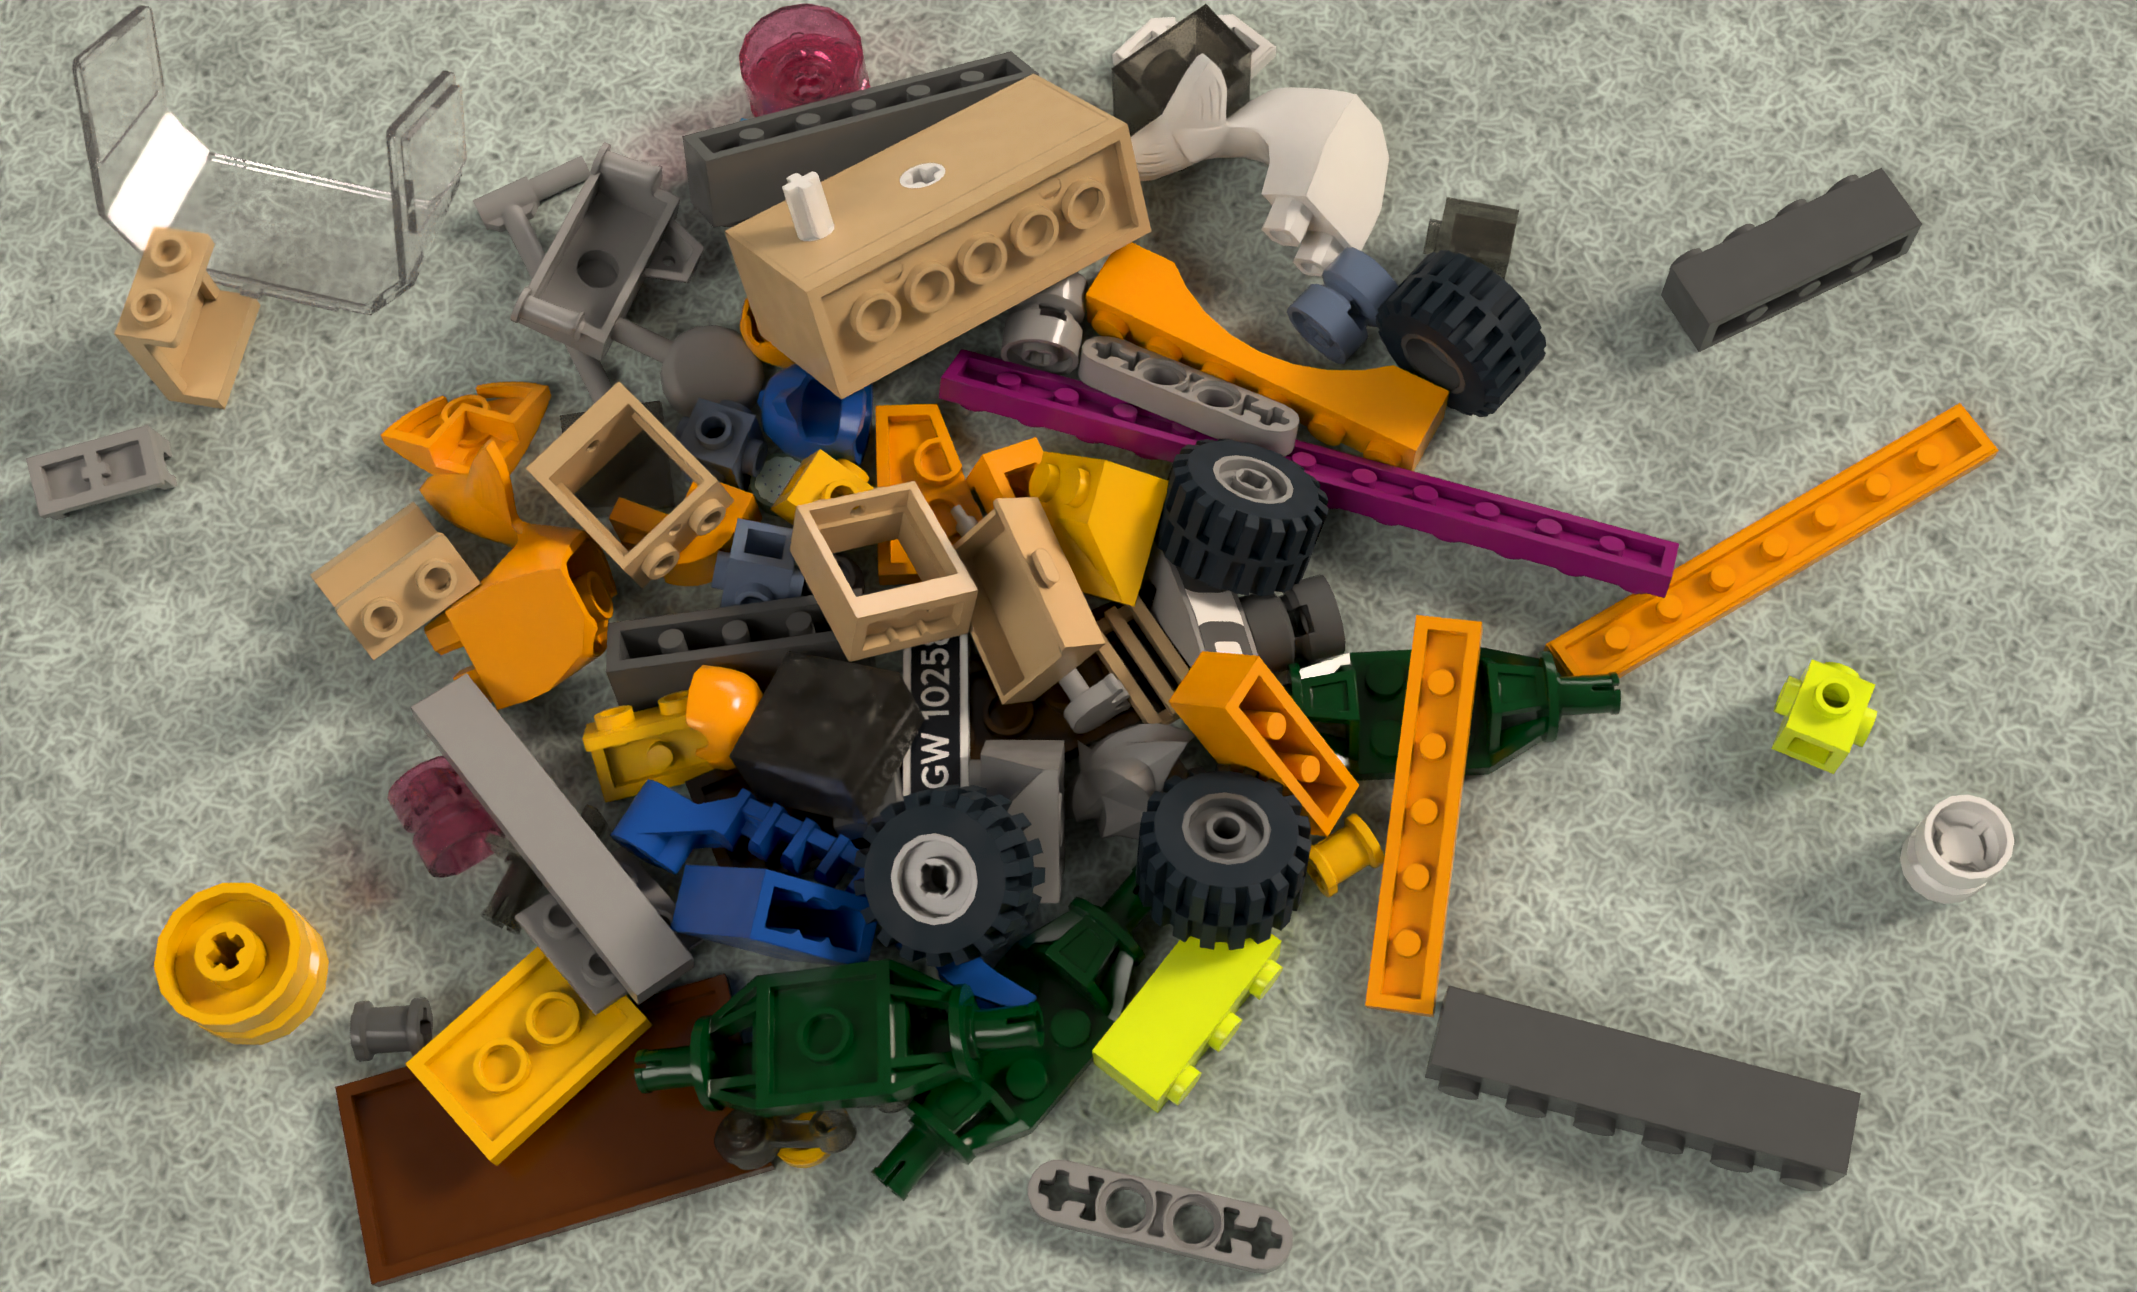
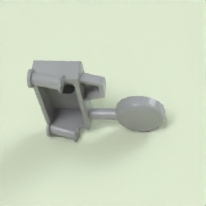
(596, 266)

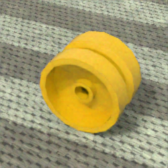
(241, 963)

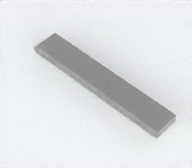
(553, 839)

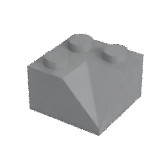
(1034, 781)

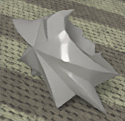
(1122, 776)

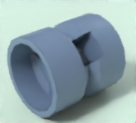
(1337, 313)

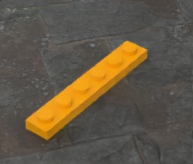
(1424, 816)

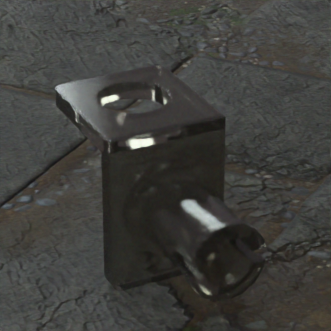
(520, 884)

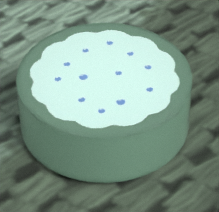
(773, 479)

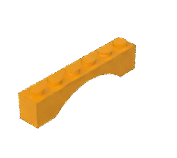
(1372, 410)

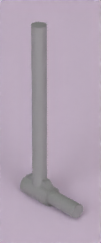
(511, 210)

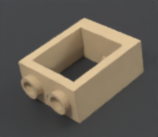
(591, 445)
(893, 617)

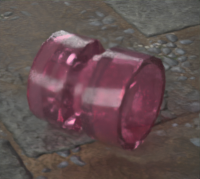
(443, 816)

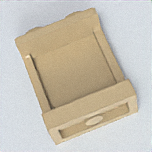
(182, 324)
(394, 580)

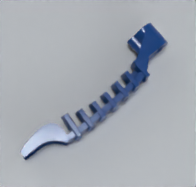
(667, 827)

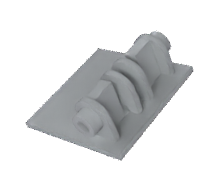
(571, 951)

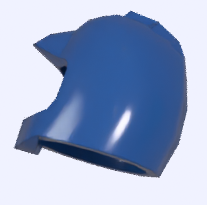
(808, 417)

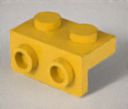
(644, 746)

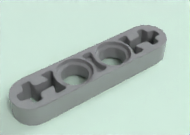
(1186, 395)
(1162, 1205)

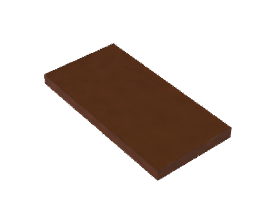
(609, 1151)

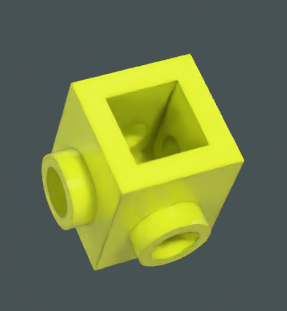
(1824, 715)

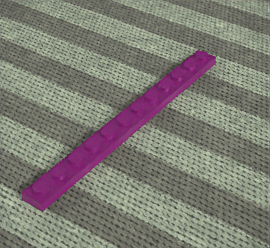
(1351, 482)

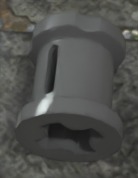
(390, 1028)

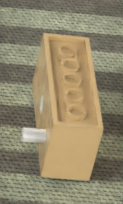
(938, 232)

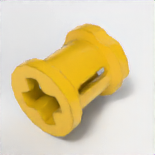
(1343, 855)

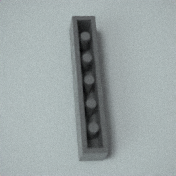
(744, 164)
(1643, 1087)

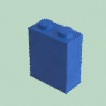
(773, 915)

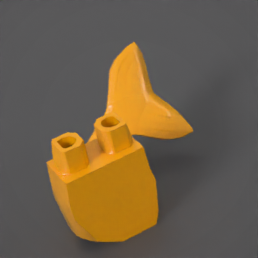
(539, 608)

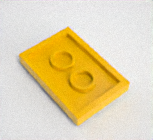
(522, 1054)

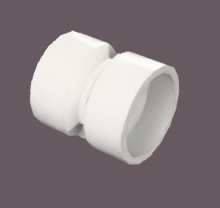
(1957, 849)

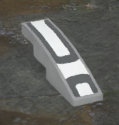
(1196, 614)

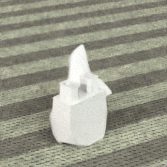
(1320, 151)

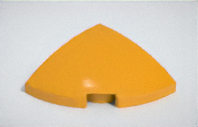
(449, 435)

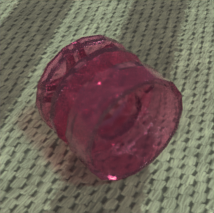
(801, 58)

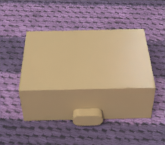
(1028, 603)

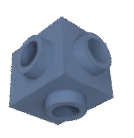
(724, 441)
(757, 566)

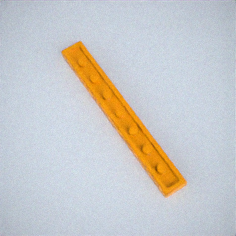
(1776, 547)

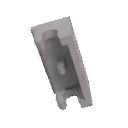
(99, 471)

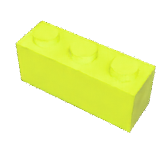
(1181, 1014)

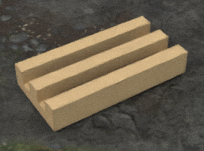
(1116, 621)

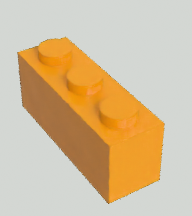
(1255, 724)

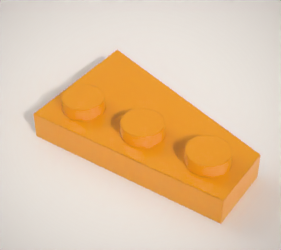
(918, 448)

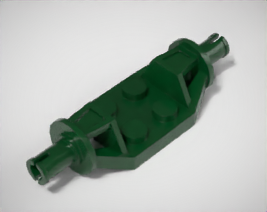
(1370, 693)
(837, 1041)
(1027, 1082)

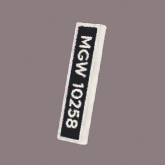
(940, 685)

